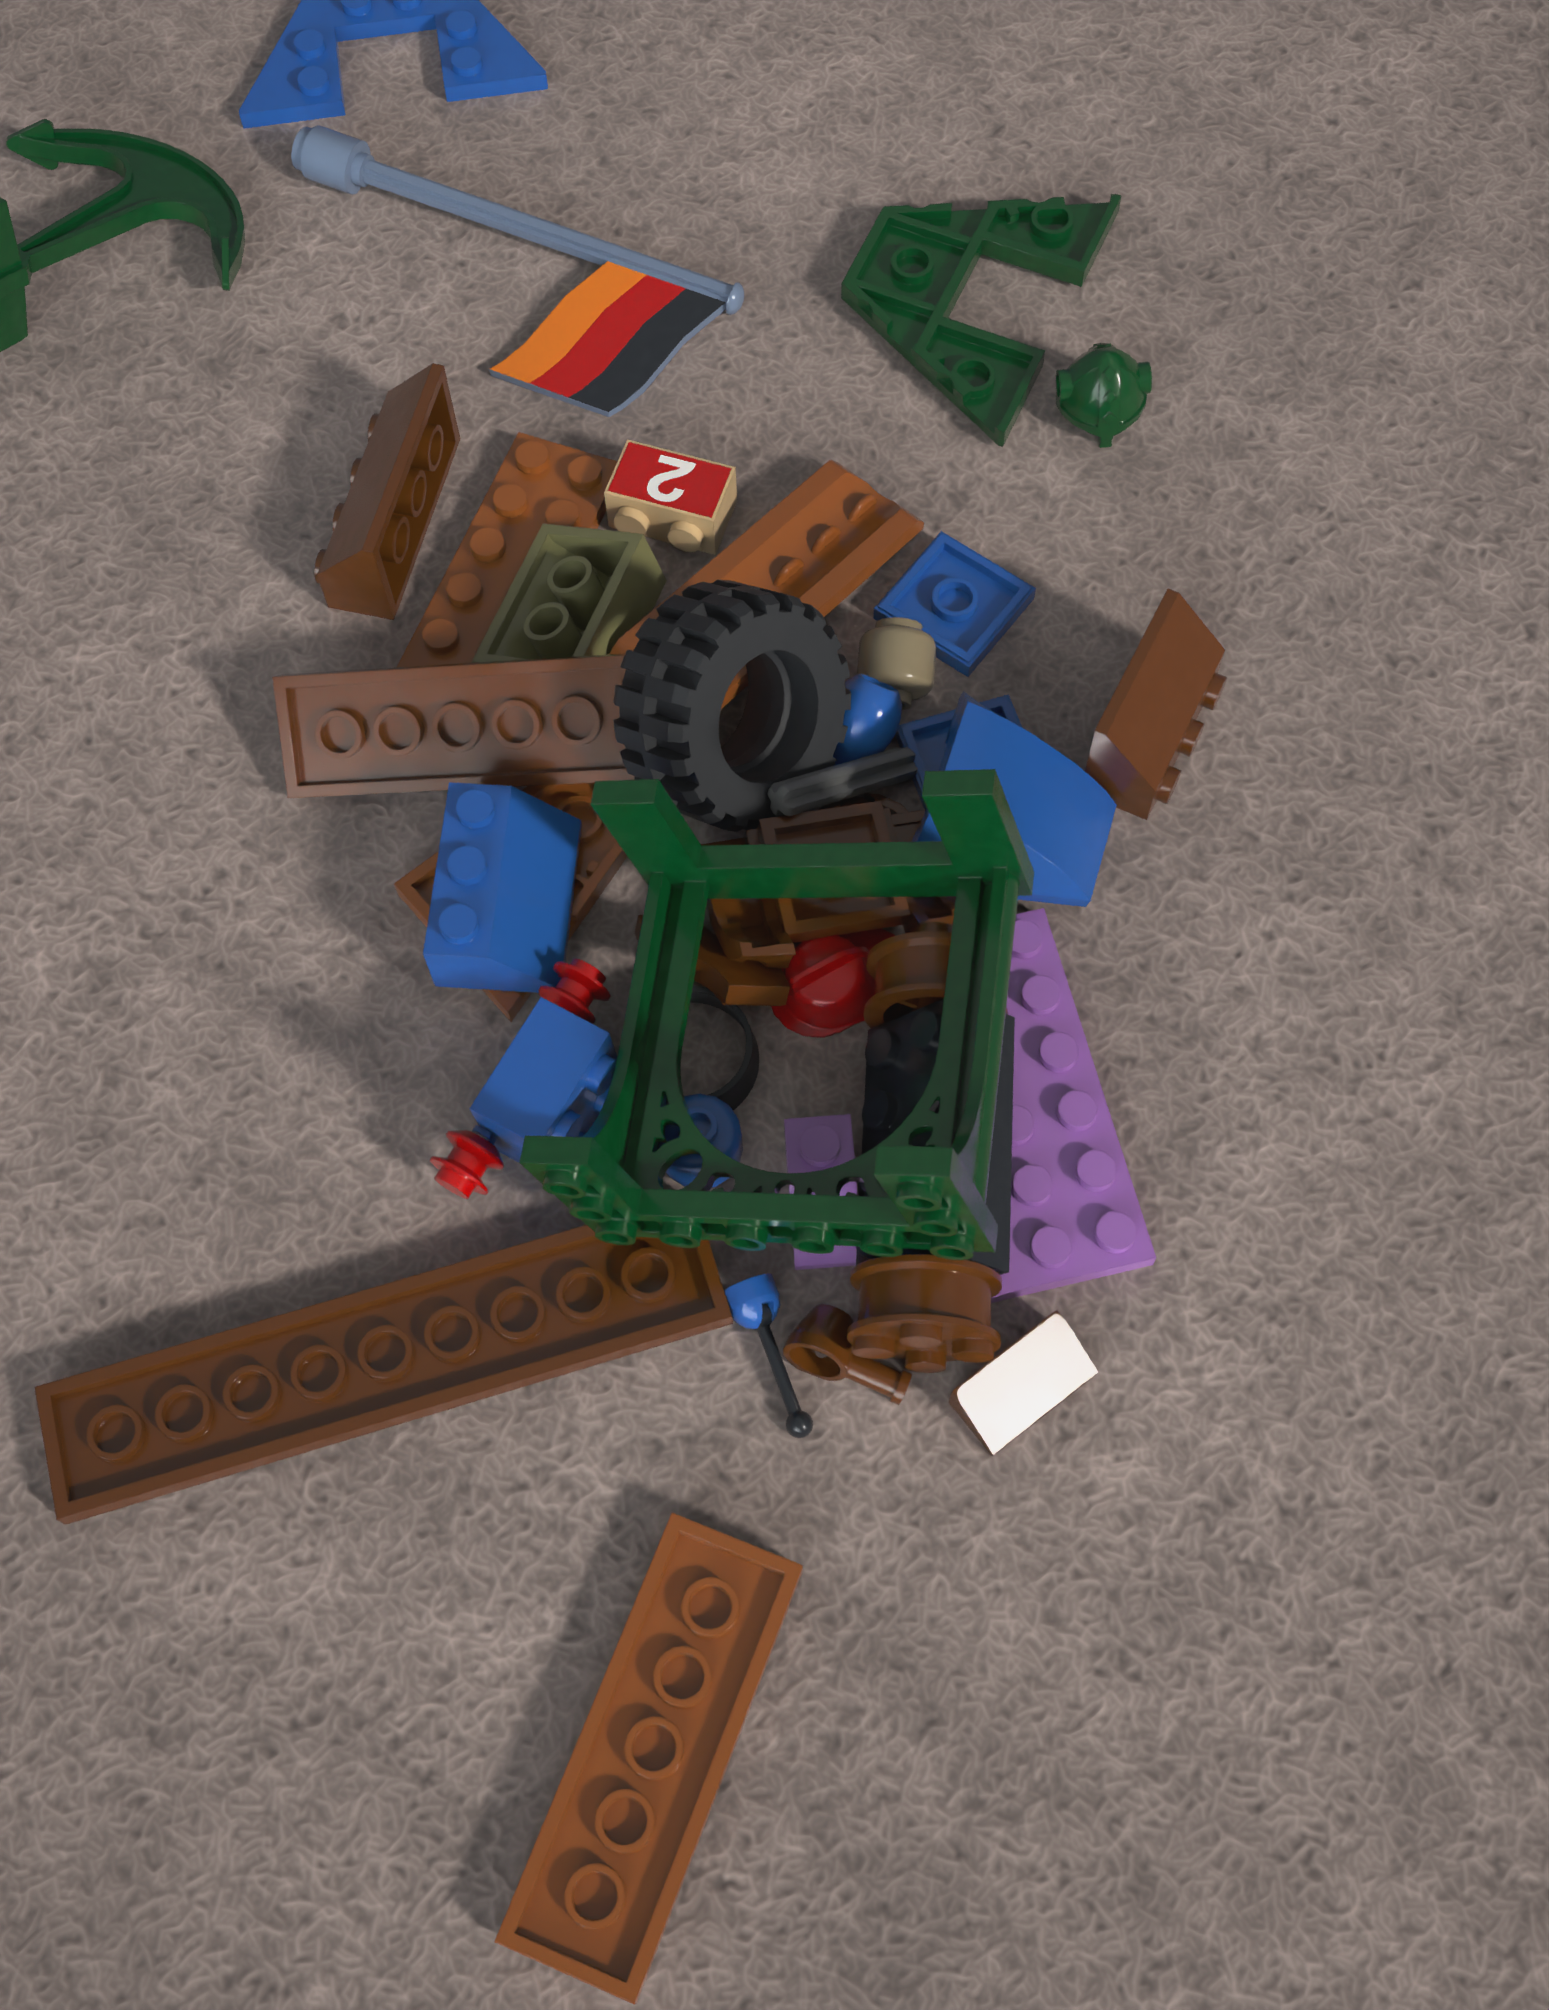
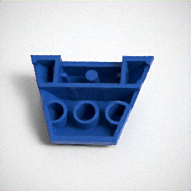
(1053, 801)

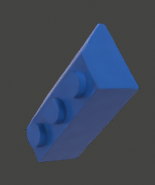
(501, 890)

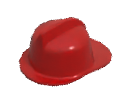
(829, 983)

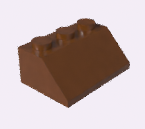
(1157, 708)

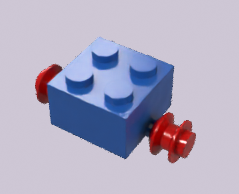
(542, 1086)

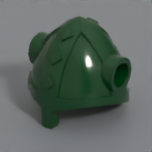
(1103, 391)

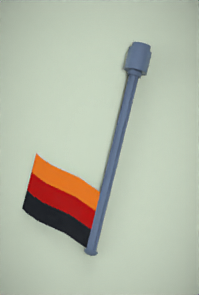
(604, 335)

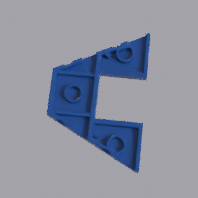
(305, 72)

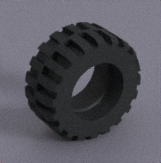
(680, 681)

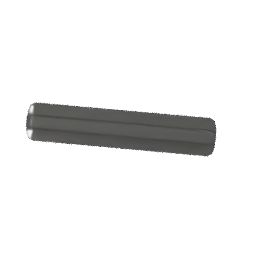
(842, 781)

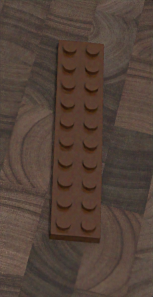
(366, 1364)

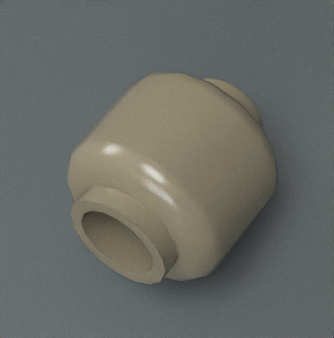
(899, 656)

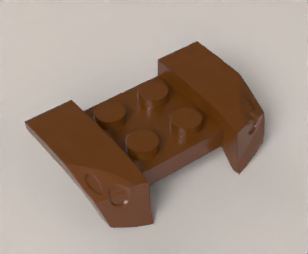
(769, 926)

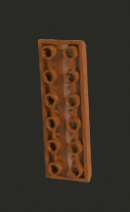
(808, 546)

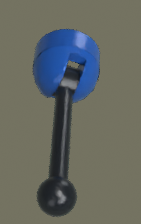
(755, 1306)

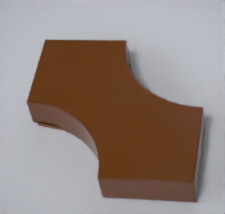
(732, 980)

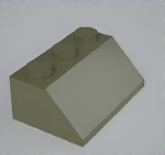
(574, 595)

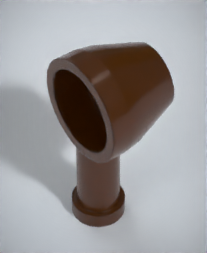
(826, 1332)

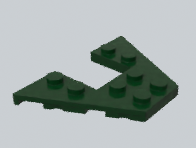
(919, 265)

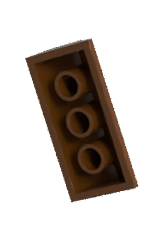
(390, 498)

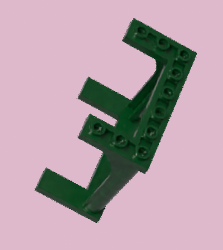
(932, 1191)

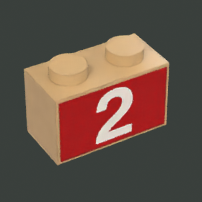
(671, 497)

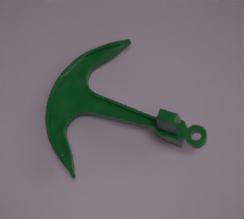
(155, 186)

